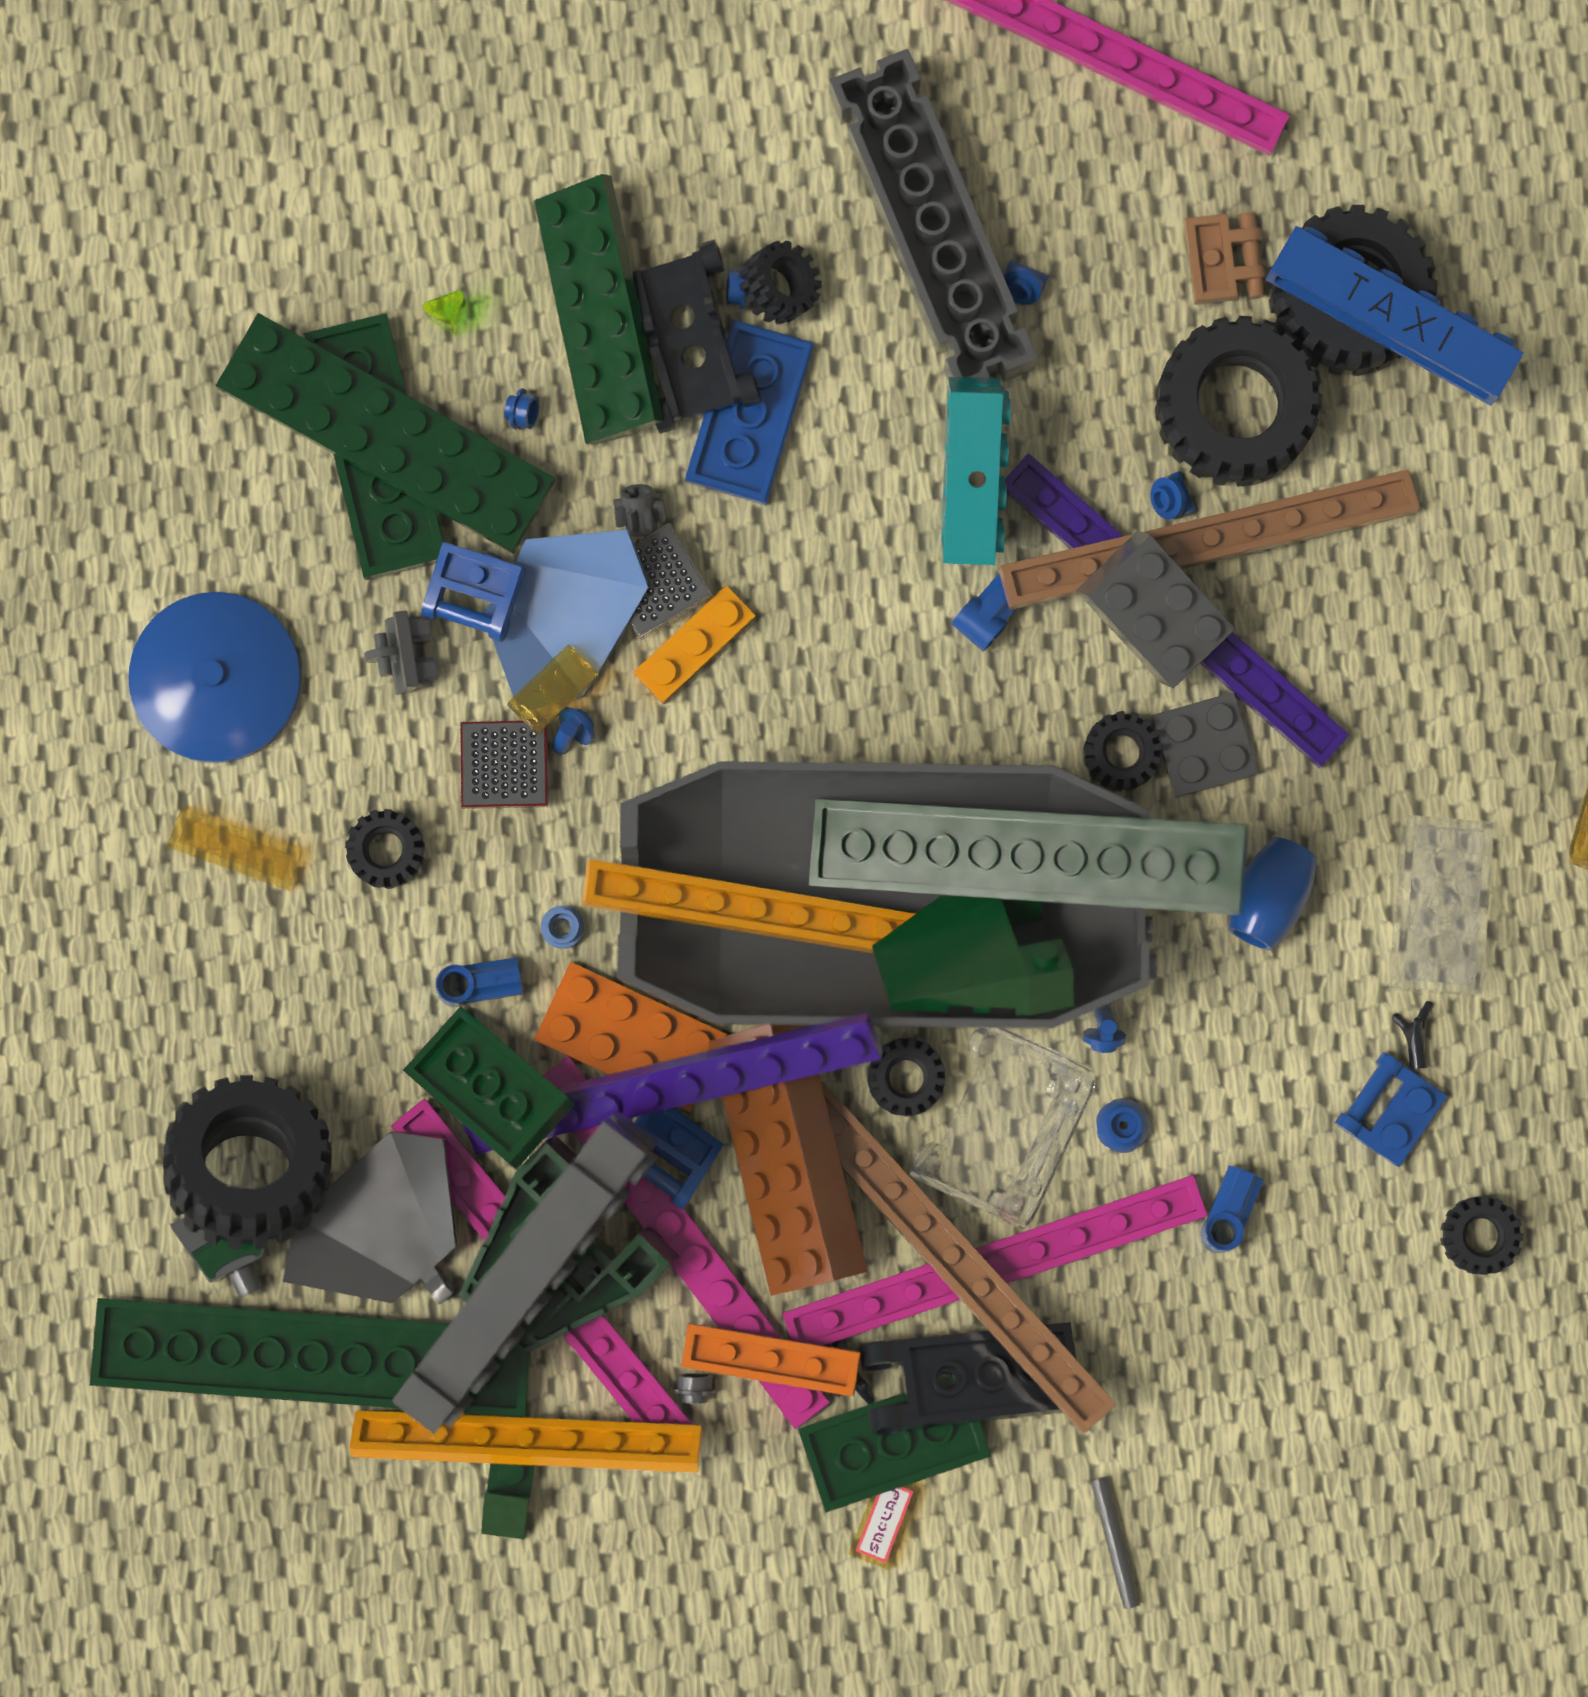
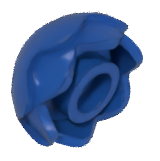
(1108, 1125)

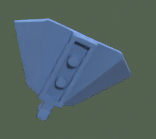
(572, 594)

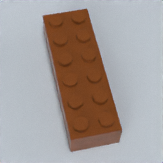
(792, 1178)

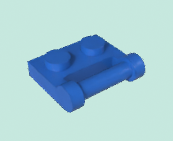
(477, 577)
(1402, 1118)
(684, 1147)

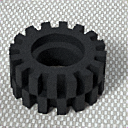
(796, 272)
(1141, 733)
(370, 827)
(933, 1077)
(1507, 1229)

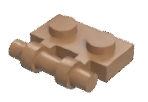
(1211, 257)

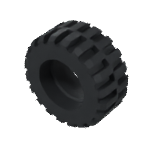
(1383, 245)
(1266, 353)
(256, 1111)

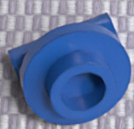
(1024, 283)
(1171, 497)
(574, 725)
(1106, 1035)

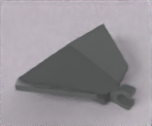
(381, 1225)

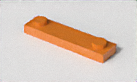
(771, 1359)

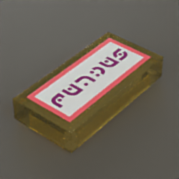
(884, 1526)

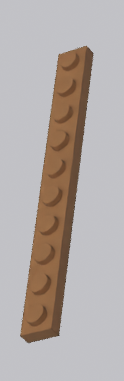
(1222, 535)
(966, 1271)

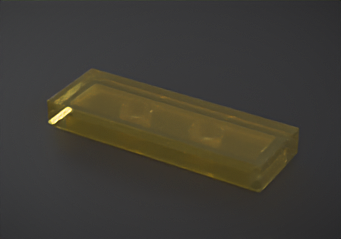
(235, 848)

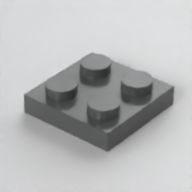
(1204, 745)

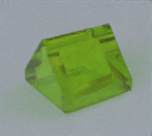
(446, 311)

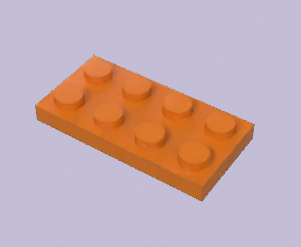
(617, 1026)

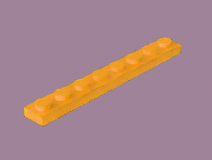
(737, 906)
(530, 1442)

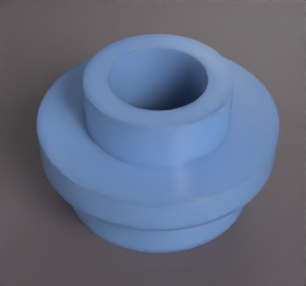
(558, 913)

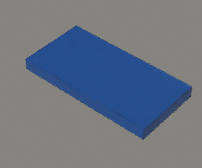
(742, 445)

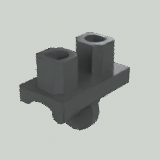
(399, 652)

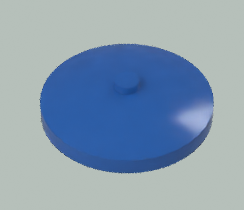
(214, 677)

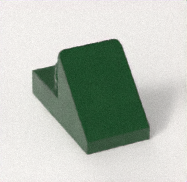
(507, 1500)

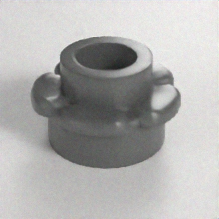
(695, 1387)

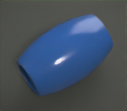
(1274, 893)

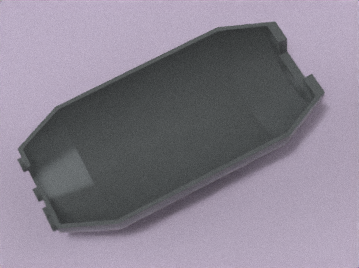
(757, 830)

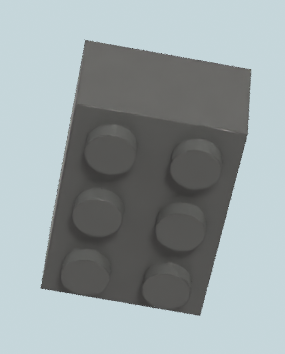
(1155, 609)

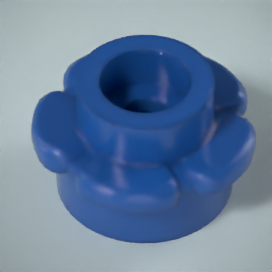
(733, 293)
(522, 410)

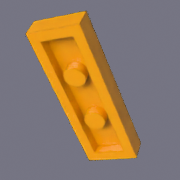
(694, 644)

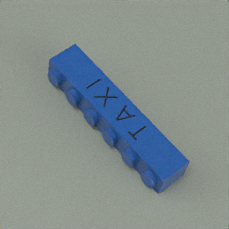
(1395, 315)

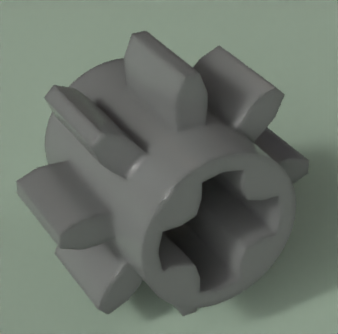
(639, 510)

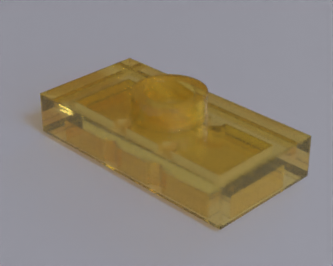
(552, 689)

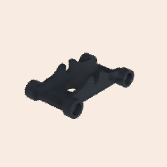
(713, 383)

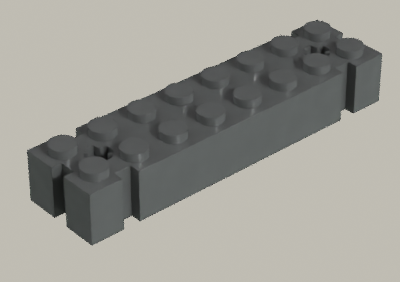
(931, 220)
(520, 1278)

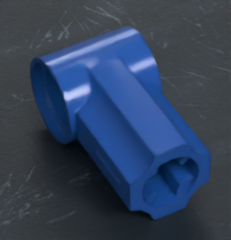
(984, 615)
(484, 980)
(1232, 1206)

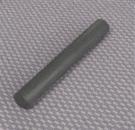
(1115, 1542)

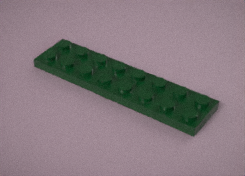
(385, 433)

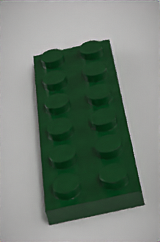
(598, 310)
(386, 524)

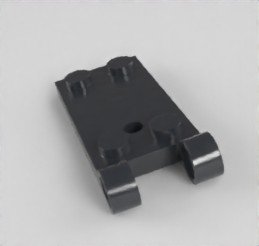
(985, 1375)

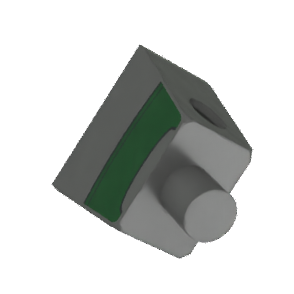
(220, 1261)

